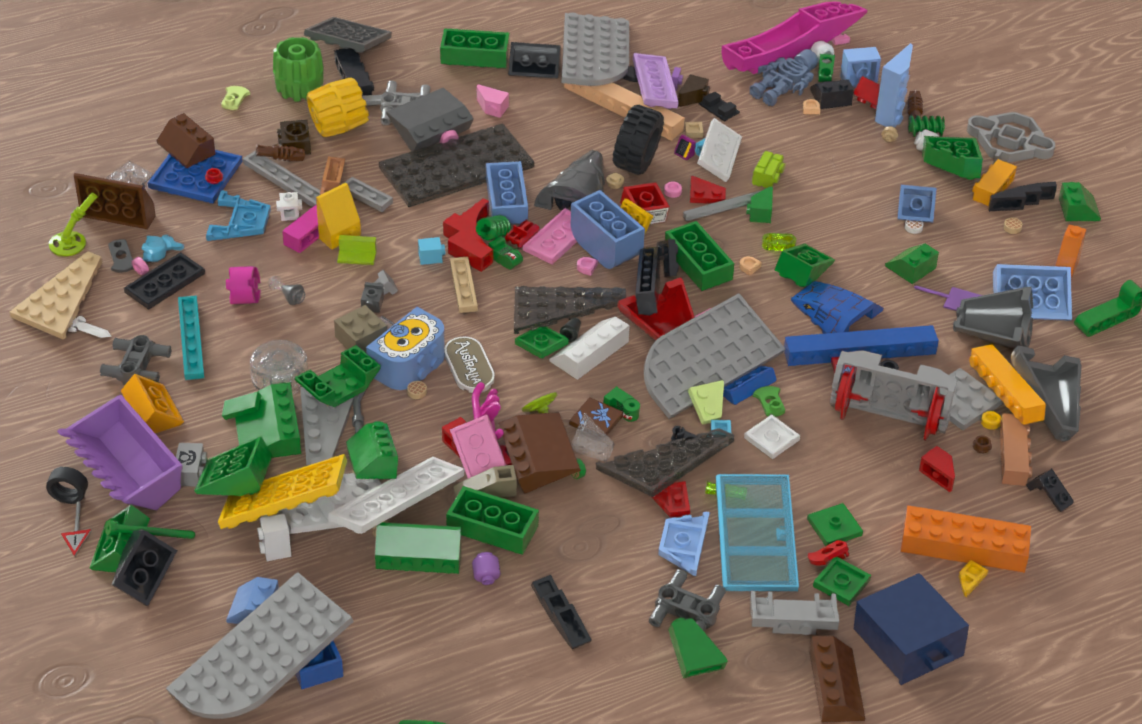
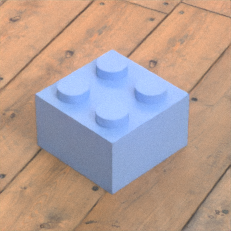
(860, 63)

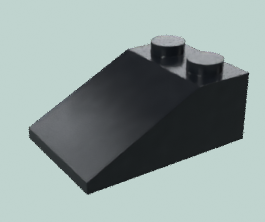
(143, 566)

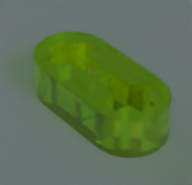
(778, 241)

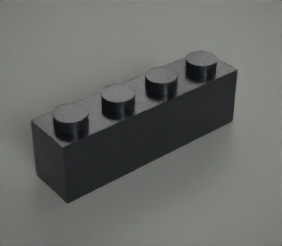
(349, 66)

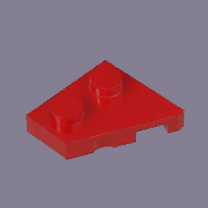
(705, 192)
(674, 500)

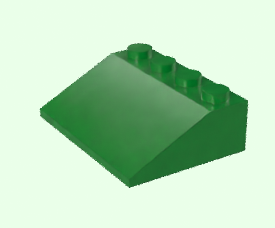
(273, 421)
(236, 470)

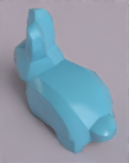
(156, 247)

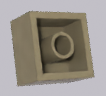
(359, 328)

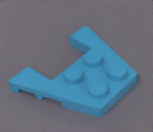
(246, 220)

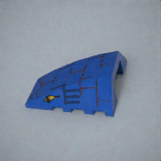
(833, 306)

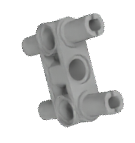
(393, 99)

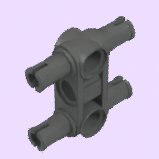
(137, 356)
(685, 603)

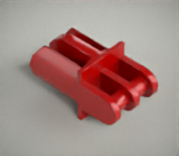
(522, 233)

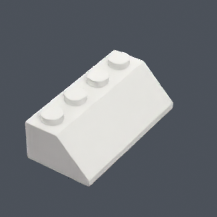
(592, 347)

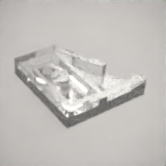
(592, 440)

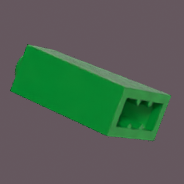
(694, 649)

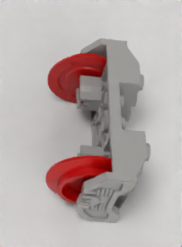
(893, 391)

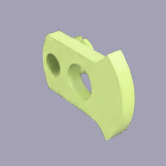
(229, 101)

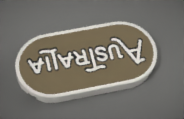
(469, 363)

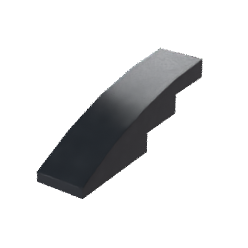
(1023, 195)
(561, 612)

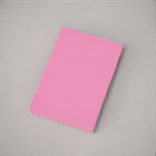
(477, 446)

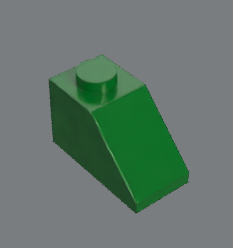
(761, 206)

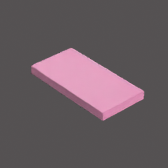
(552, 239)

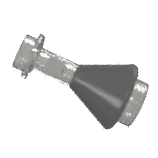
(293, 293)

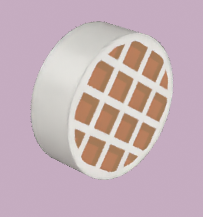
(913, 226)

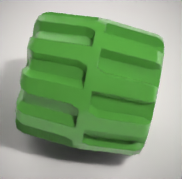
(297, 67)

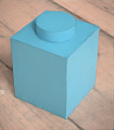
(430, 250)

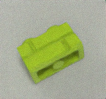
(768, 170)

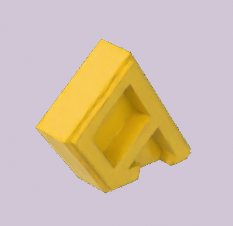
(971, 576)

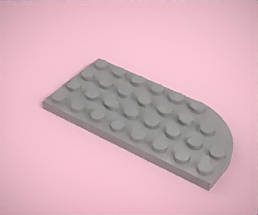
(594, 49)
(705, 350)
(261, 652)

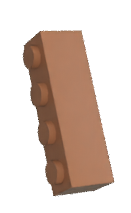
(1014, 451)

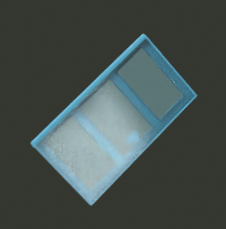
(756, 532)

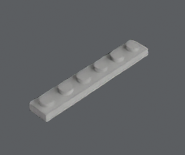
(282, 177)

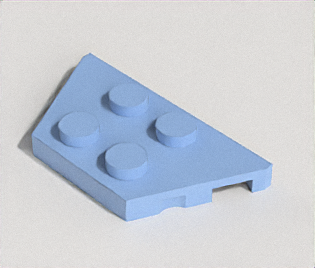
(683, 541)

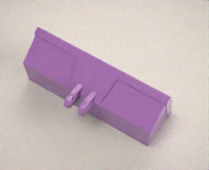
(126, 455)

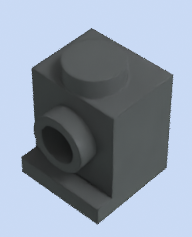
(373, 296)

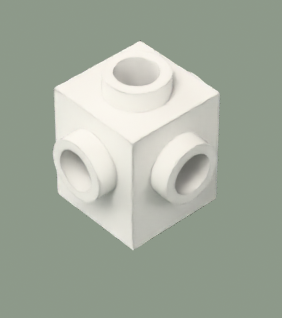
(289, 206)

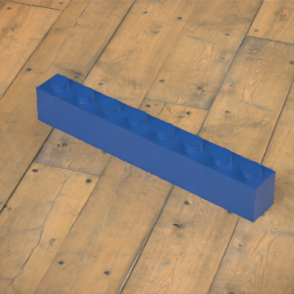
(886, 342)

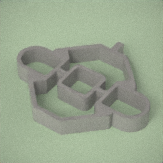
(1029, 151)

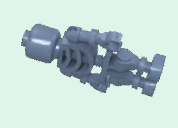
(789, 73)

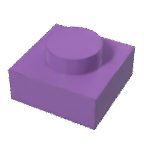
(677, 78)

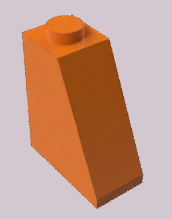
(1071, 248)

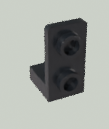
(1053, 488)

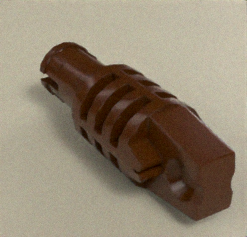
(915, 104)
(281, 153)

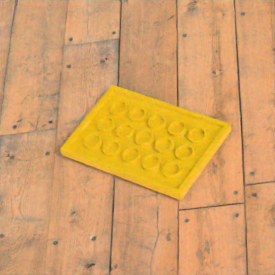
(285, 492)

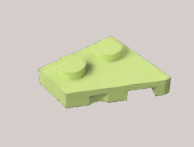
(708, 400)

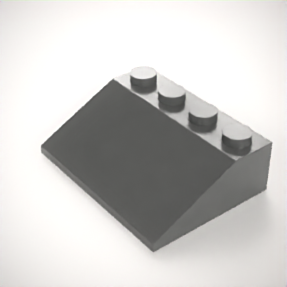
(428, 117)

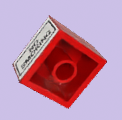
(648, 198)

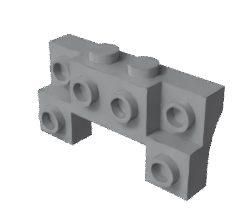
(794, 615)

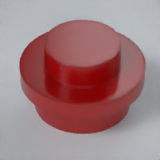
(213, 176)

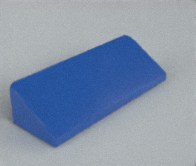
(748, 384)

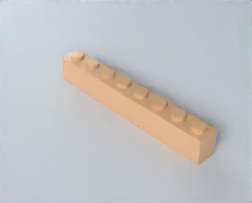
(620, 102)

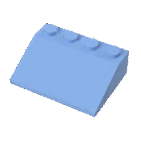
(893, 89)
(1049, 288)

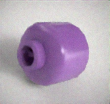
(486, 568)

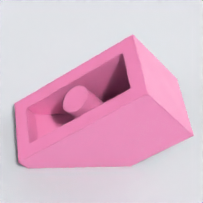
(492, 101)

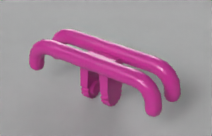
(490, 406)

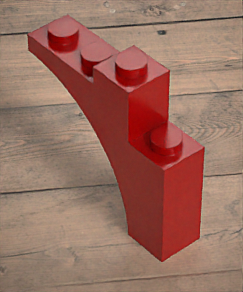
(464, 239)

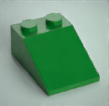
(803, 264)

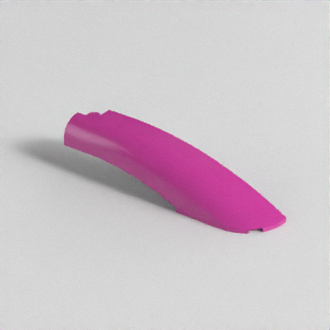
(792, 36)

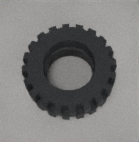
(638, 139)

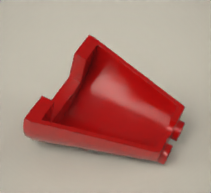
(673, 310)

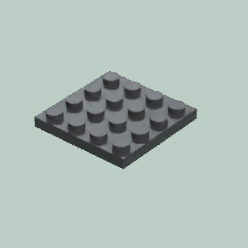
(347, 34)

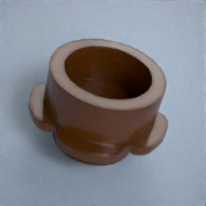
(982, 444)

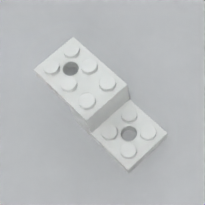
(317, 512)

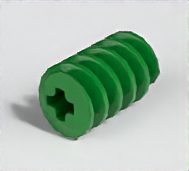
(931, 124)
(493, 227)

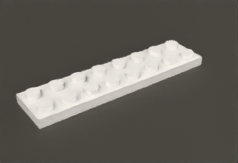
(396, 495)

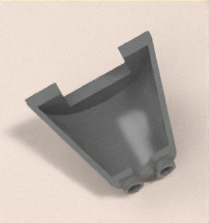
(998, 317)

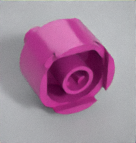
(243, 285)

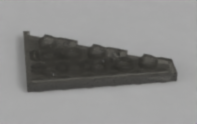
(545, 305)
(667, 463)

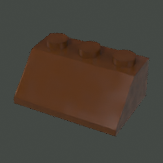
(186, 141)

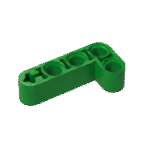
(1113, 312)

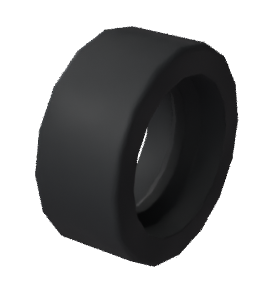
(70, 476)

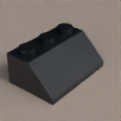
(534, 60)

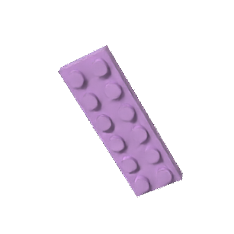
(655, 81)

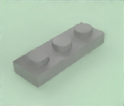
(369, 194)

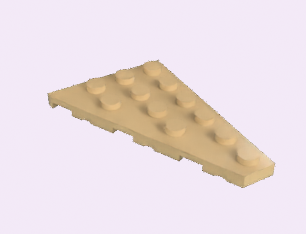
(58, 301)

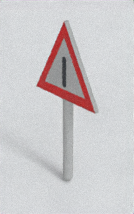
(76, 538)

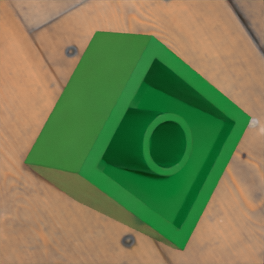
(1078, 203)
(914, 262)

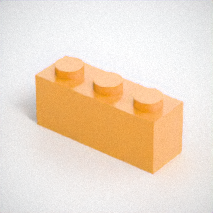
(996, 180)

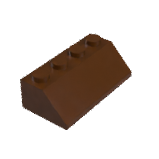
(835, 680)

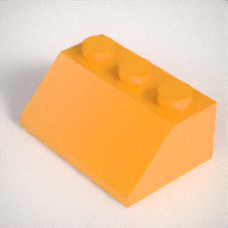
(152, 403)

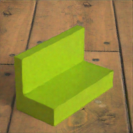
(357, 250)

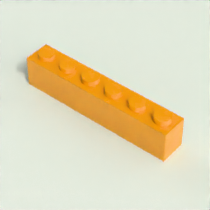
(1007, 384)

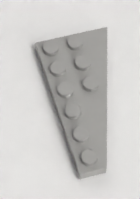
(322, 426)

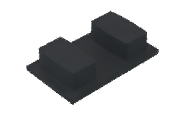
(718, 107)

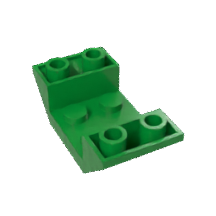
(342, 381)

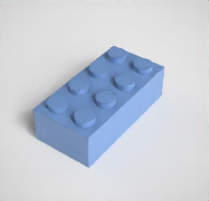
(507, 191)

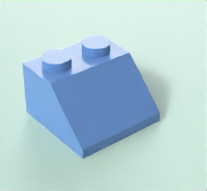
(916, 203)
(250, 597)

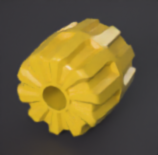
(337, 107)

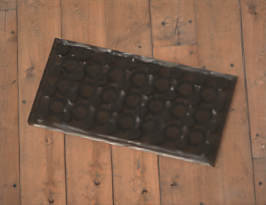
(452, 165)

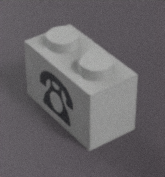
(192, 458)

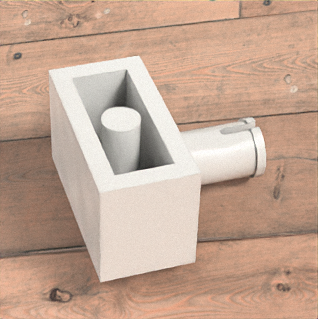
(274, 537)

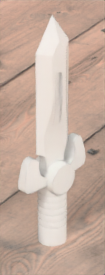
(79, 323)

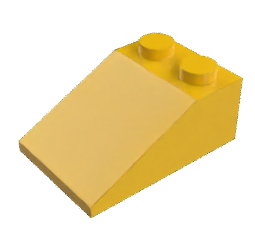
(337, 215)

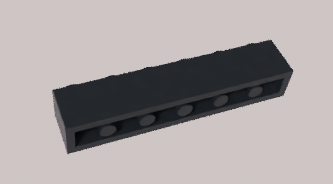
(648, 281)

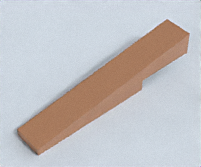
(332, 174)

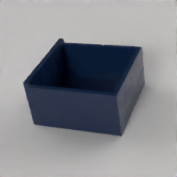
(911, 628)

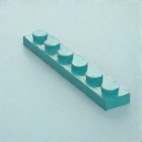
(191, 337)

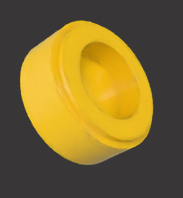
(990, 420)

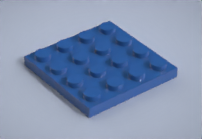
(191, 182)

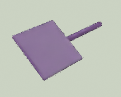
(953, 299)

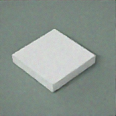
(772, 436)

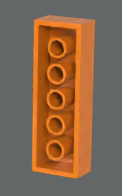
(966, 538)

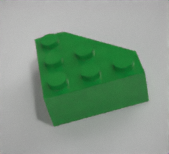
(954, 155)

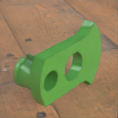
(775, 406)

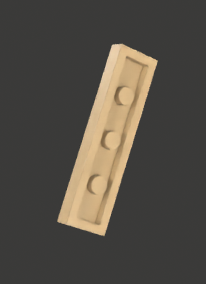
(463, 284)

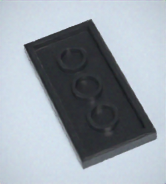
(164, 280)

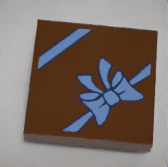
(602, 414)

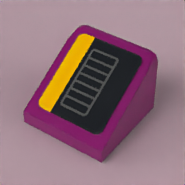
(685, 147)

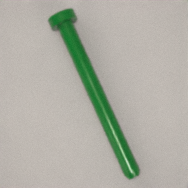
(112, 528)

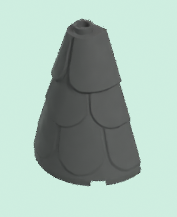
(575, 182)
(1056, 386)

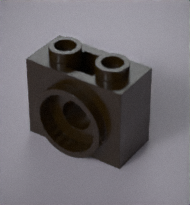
(295, 134)

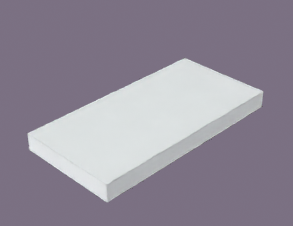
(719, 150)

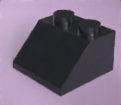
(833, 93)

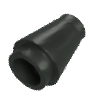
(571, 329)

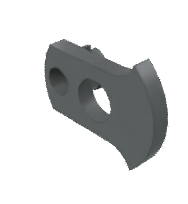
(118, 248)

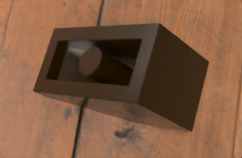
(693, 90)

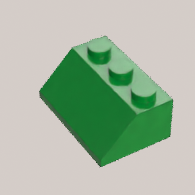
(111, 547)

